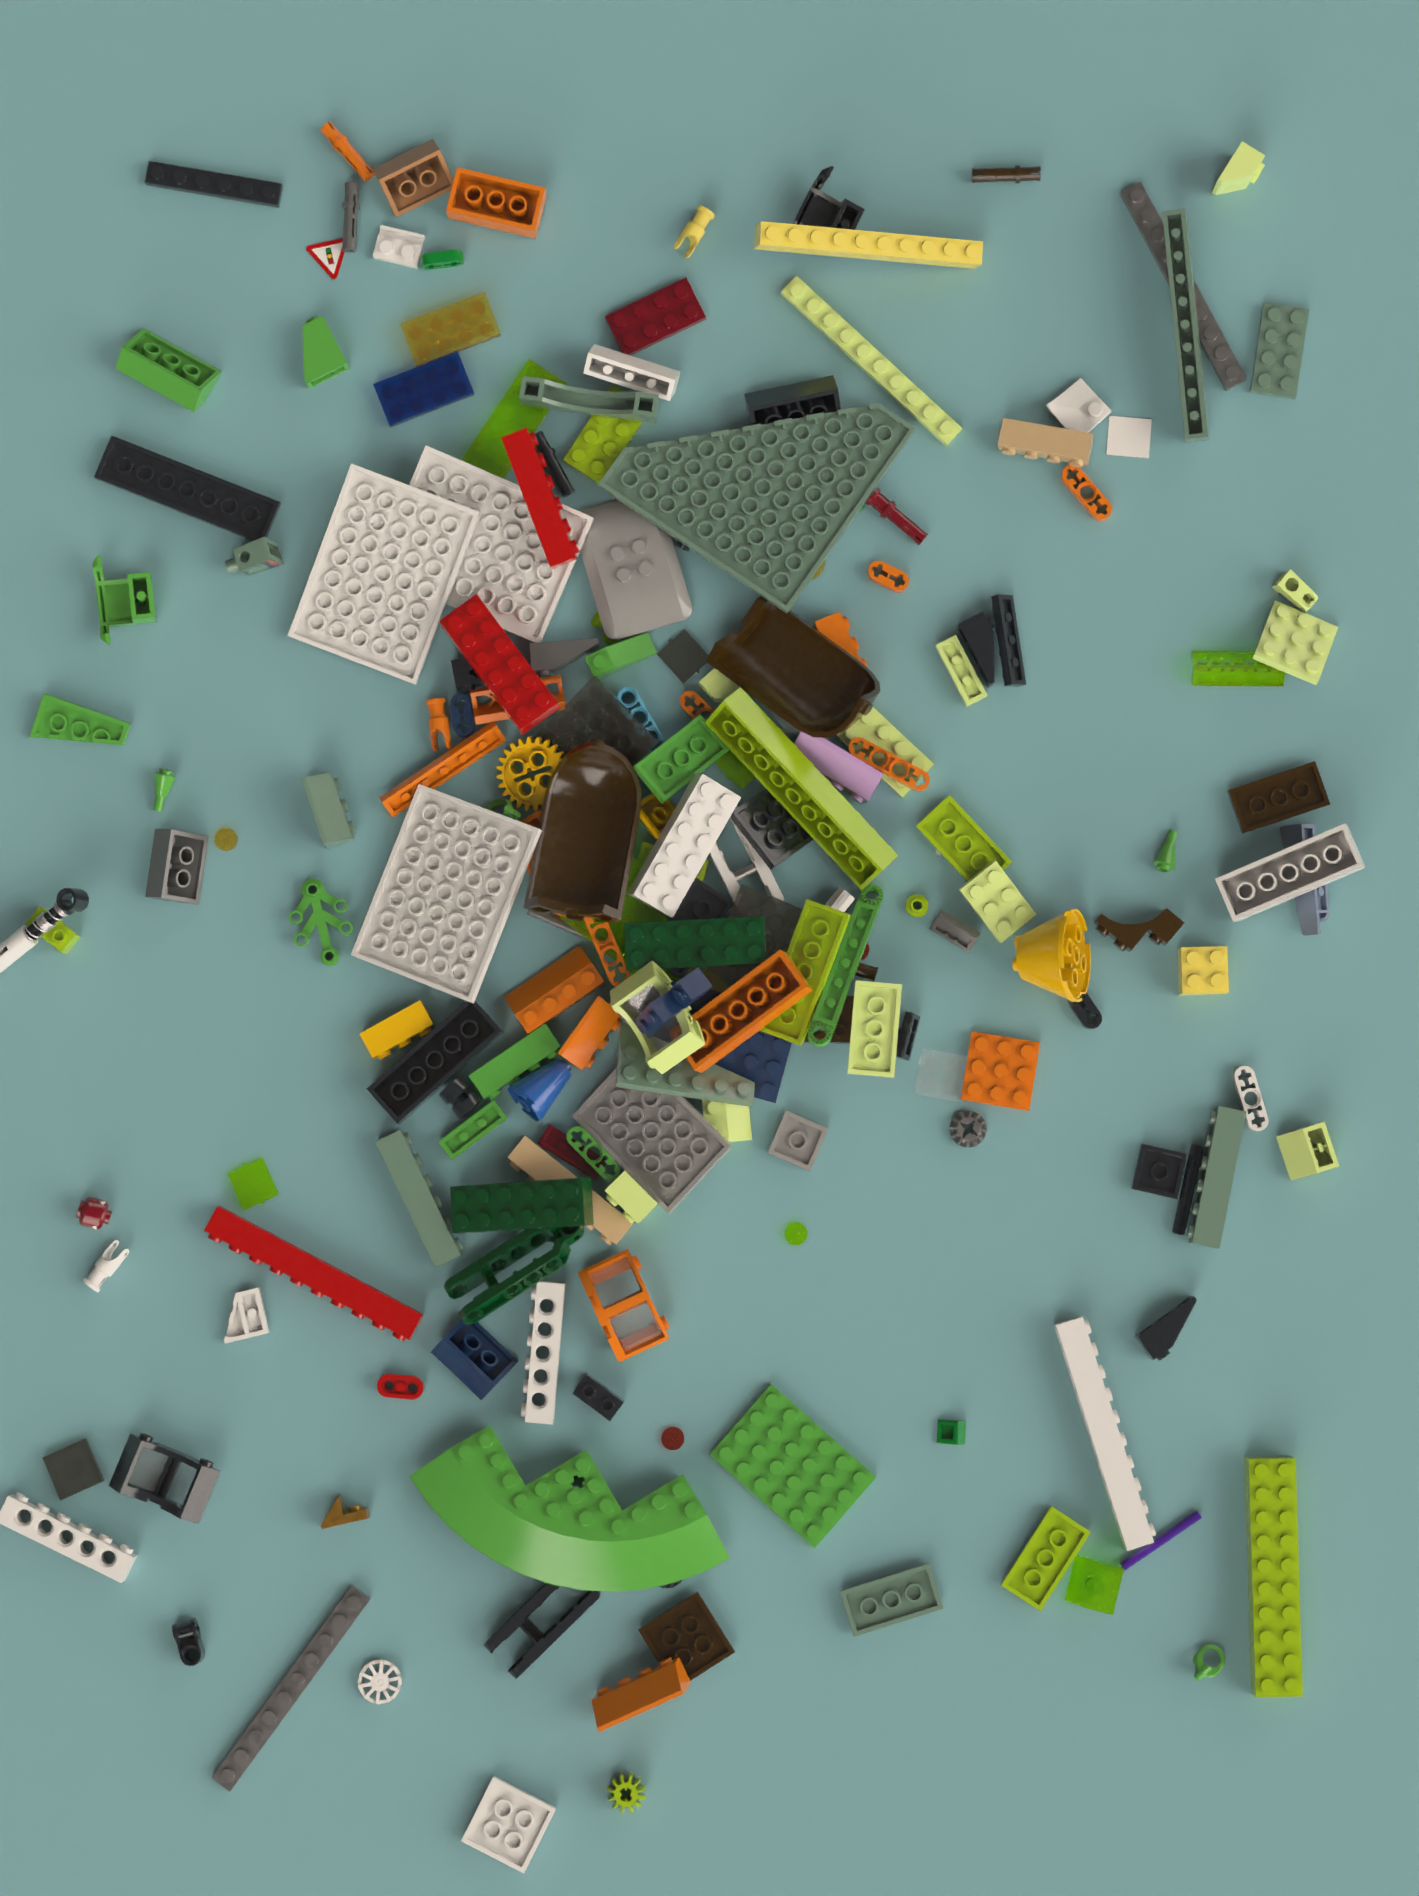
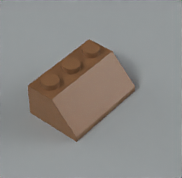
(414, 178)

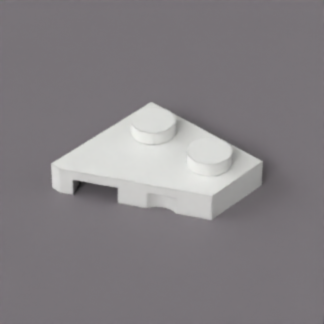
(247, 1316)

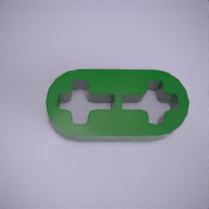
(442, 259)

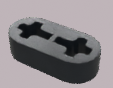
(1081, 1015)

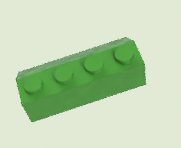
(167, 369)

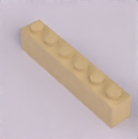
(542, 1166)

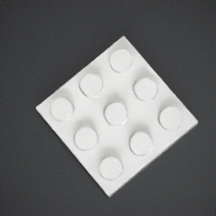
(508, 1824)

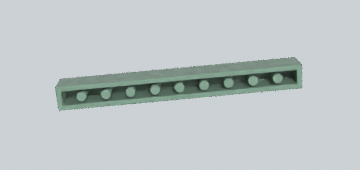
(1185, 325)

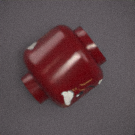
(93, 1213)

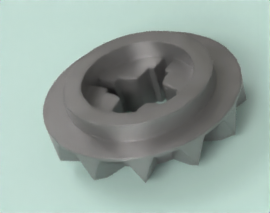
(957, 1130)

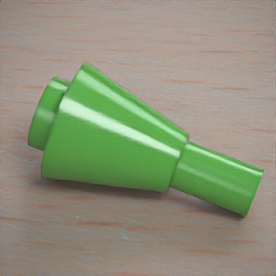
(163, 782)
(1166, 857)

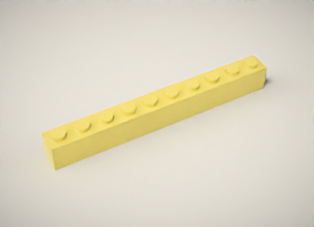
(868, 245)

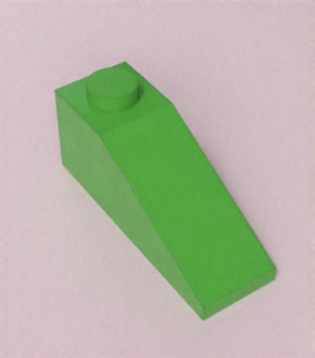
(620, 655)

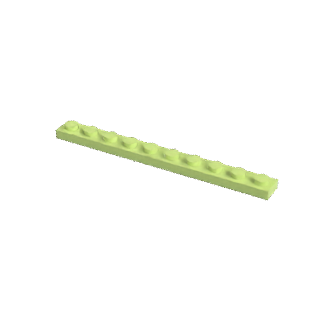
(871, 361)

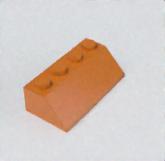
(554, 990)
(639, 1693)

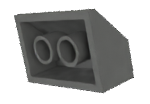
(176, 866)

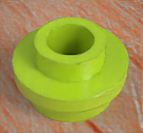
(916, 898)

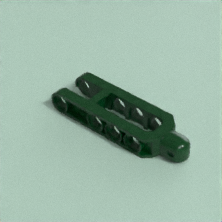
(485, 1270)

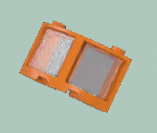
(625, 1305)

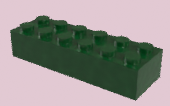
(695, 943)
(522, 1205)

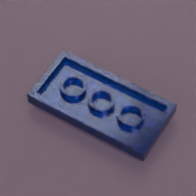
(423, 389)

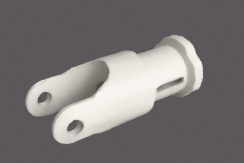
(105, 1267)

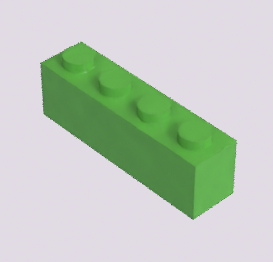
(515, 1061)

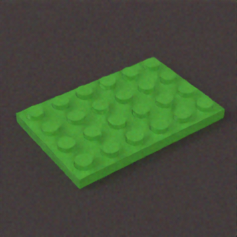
(792, 1465)

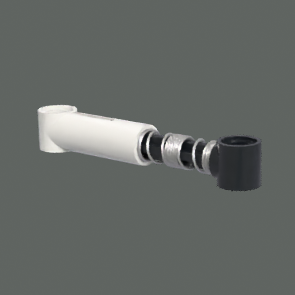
(27, 936)

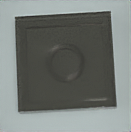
(73, 1469)

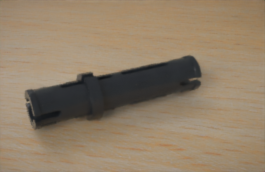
(553, 465)

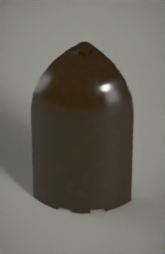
(796, 671)
(586, 836)

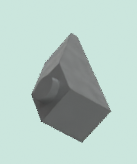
(554, 656)

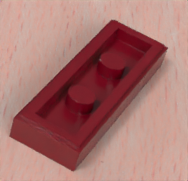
(557, 1143)

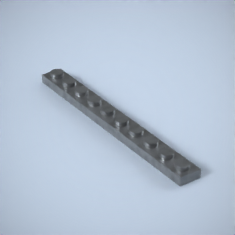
(1210, 334)
(291, 1688)

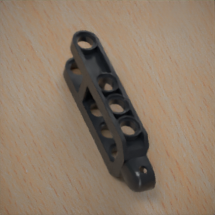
(541, 1641)

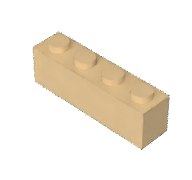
(1045, 442)

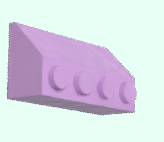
(840, 767)

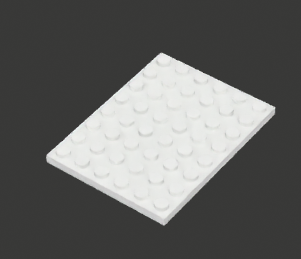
(504, 553)
(383, 574)
(446, 893)

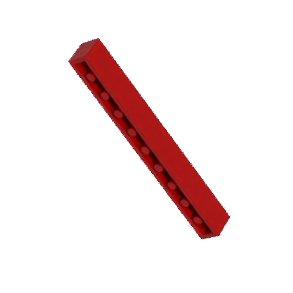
(313, 1272)

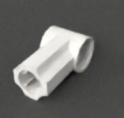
(840, 900)

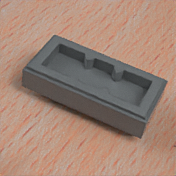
(955, 931)

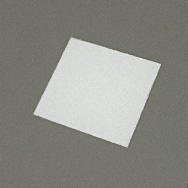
(1129, 436)

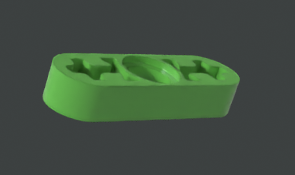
(585, 1137)

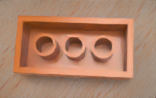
(496, 203)

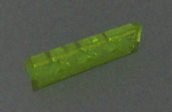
(1232, 673)

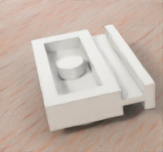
(399, 246)

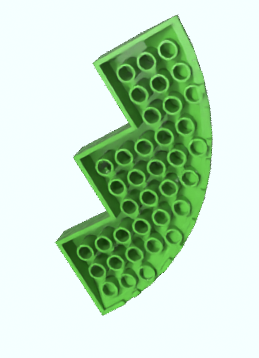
(566, 1531)

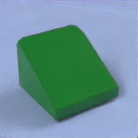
(951, 1432)

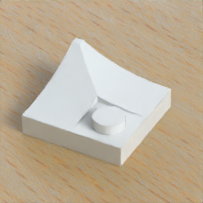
(1078, 408)

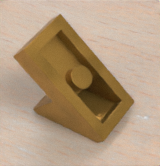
(337, 1514)

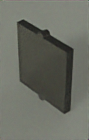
(683, 656)

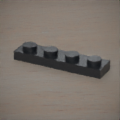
(1008, 640)

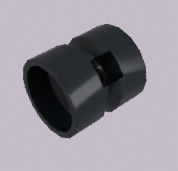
(454, 1091)

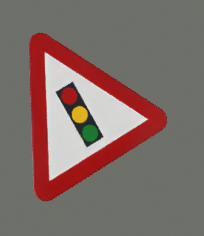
(328, 256)

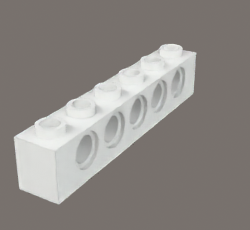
(545, 1413)
(11, 1517)

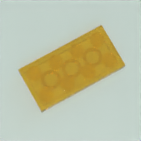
(450, 329)

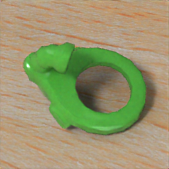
(508, 811)
(1203, 1670)

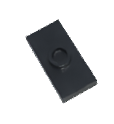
(907, 1035)

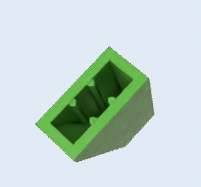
(320, 352)

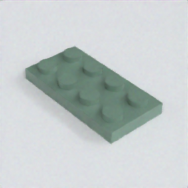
(1279, 351)
(891, 1599)

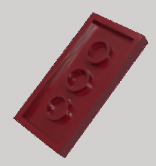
(655, 317)

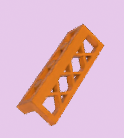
(492, 710)

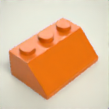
(590, 1034)

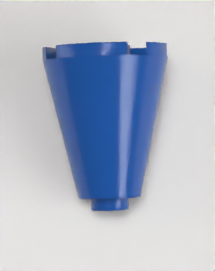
(540, 1088)

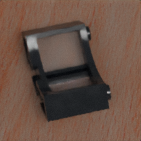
(164, 1477)

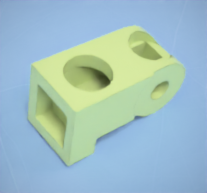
(1295, 591)

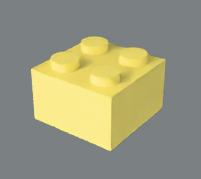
(1203, 970)

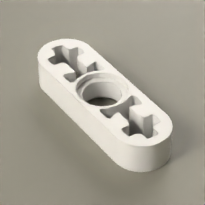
(1250, 1080)

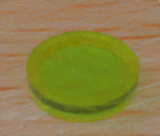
(795, 1233)

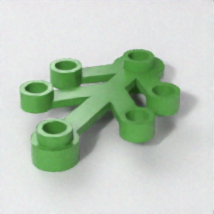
(319, 917)

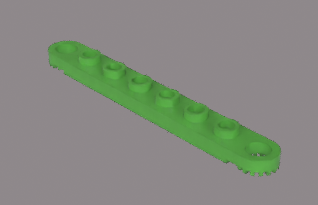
(845, 965)

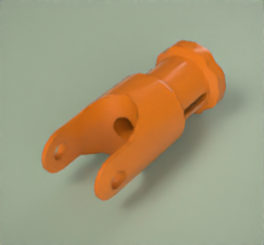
(438, 722)

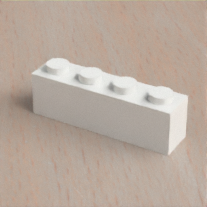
(631, 372)

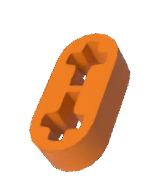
(890, 571)

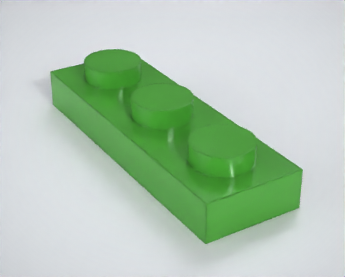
(473, 1130)

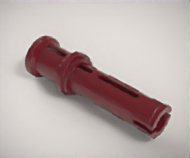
(888, 509)

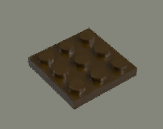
(688, 1633)

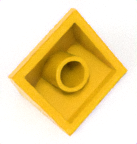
(655, 815)

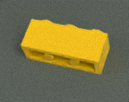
(397, 1030)

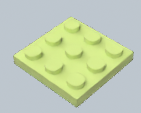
(1295, 642)

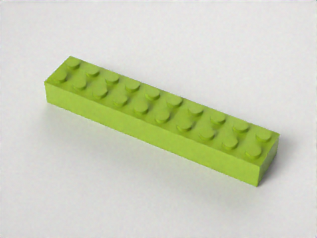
(801, 788)
(1273, 1576)

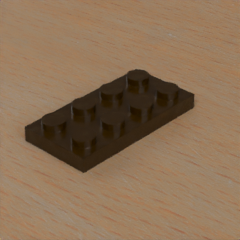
(1278, 797)

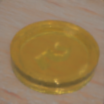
(226, 839)

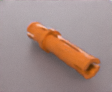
(341, 144)

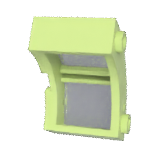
(675, 1039)

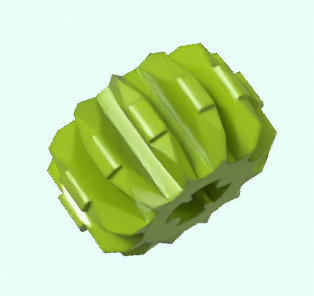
(616, 1791)

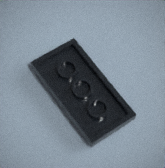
(700, 903)

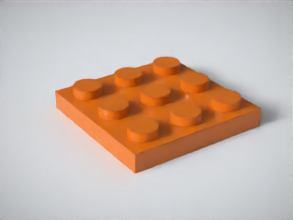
(1000, 1071)

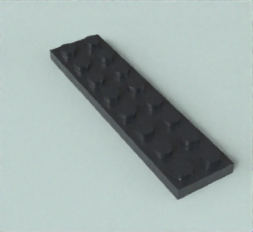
(187, 490)

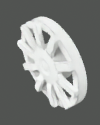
(379, 1681)

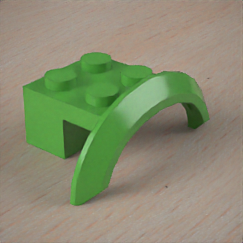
(123, 600)

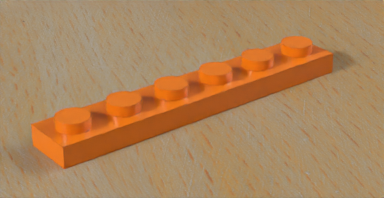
(444, 767)

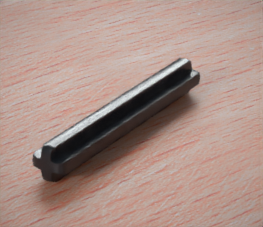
(1187, 1189)

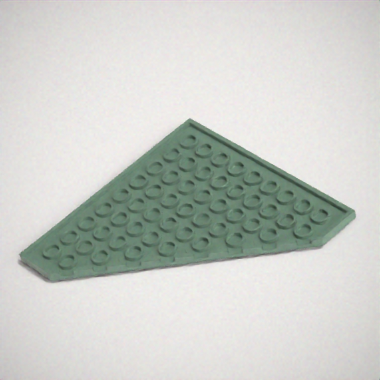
(764, 495)

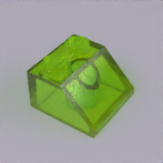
(1094, 1584)

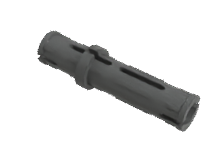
(351, 209)

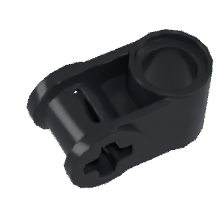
(189, 1640)

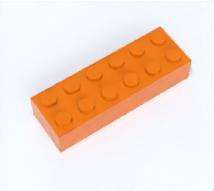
(747, 1008)

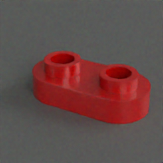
(400, 1387)

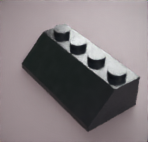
(793, 400)

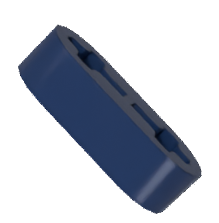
(456, 716)

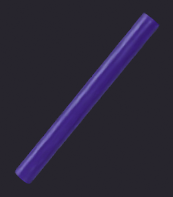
(1160, 1540)

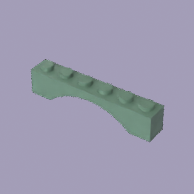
(557, 396)

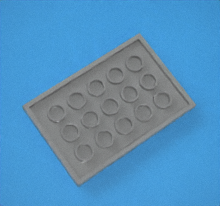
(653, 1139)

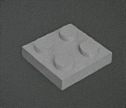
(797, 1140)

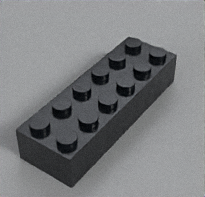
(434, 1060)

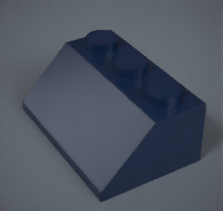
(474, 1357)

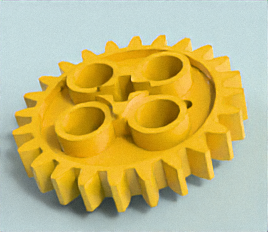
(526, 755)

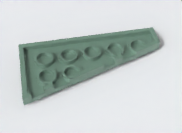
(681, 1080)

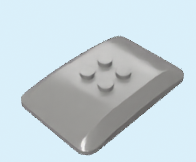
(632, 572)

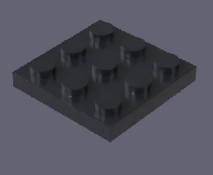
(770, 828)

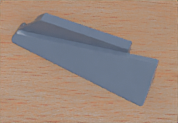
(1313, 905)

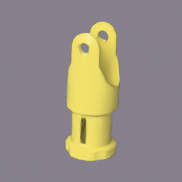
(695, 229)

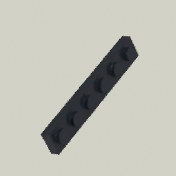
(213, 184)

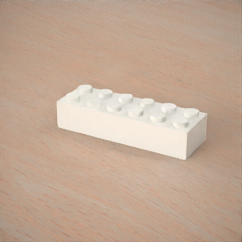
(684, 845)
(1290, 873)

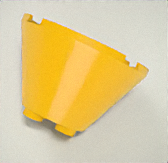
(1056, 956)

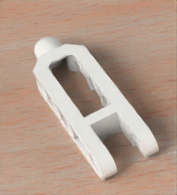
(758, 865)

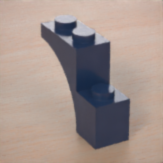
(672, 1002)

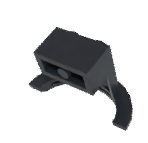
(825, 211)

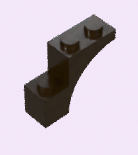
(1128, 935)

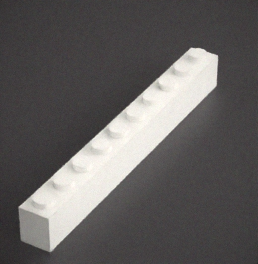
(1104, 1434)

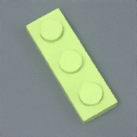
(961, 670)

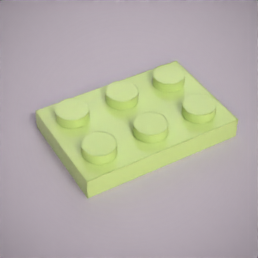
(997, 901)

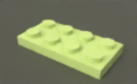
(883, 734)
(874, 1029)

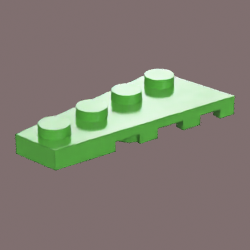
(73, 722)

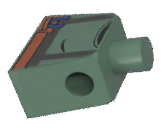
(255, 557)

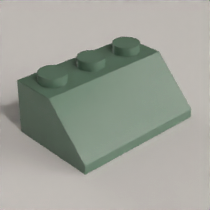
(329, 809)

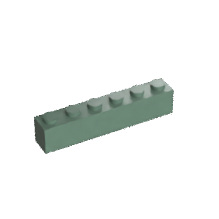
(1217, 1176)
(418, 1197)

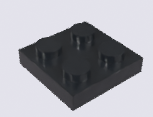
(1159, 1171)

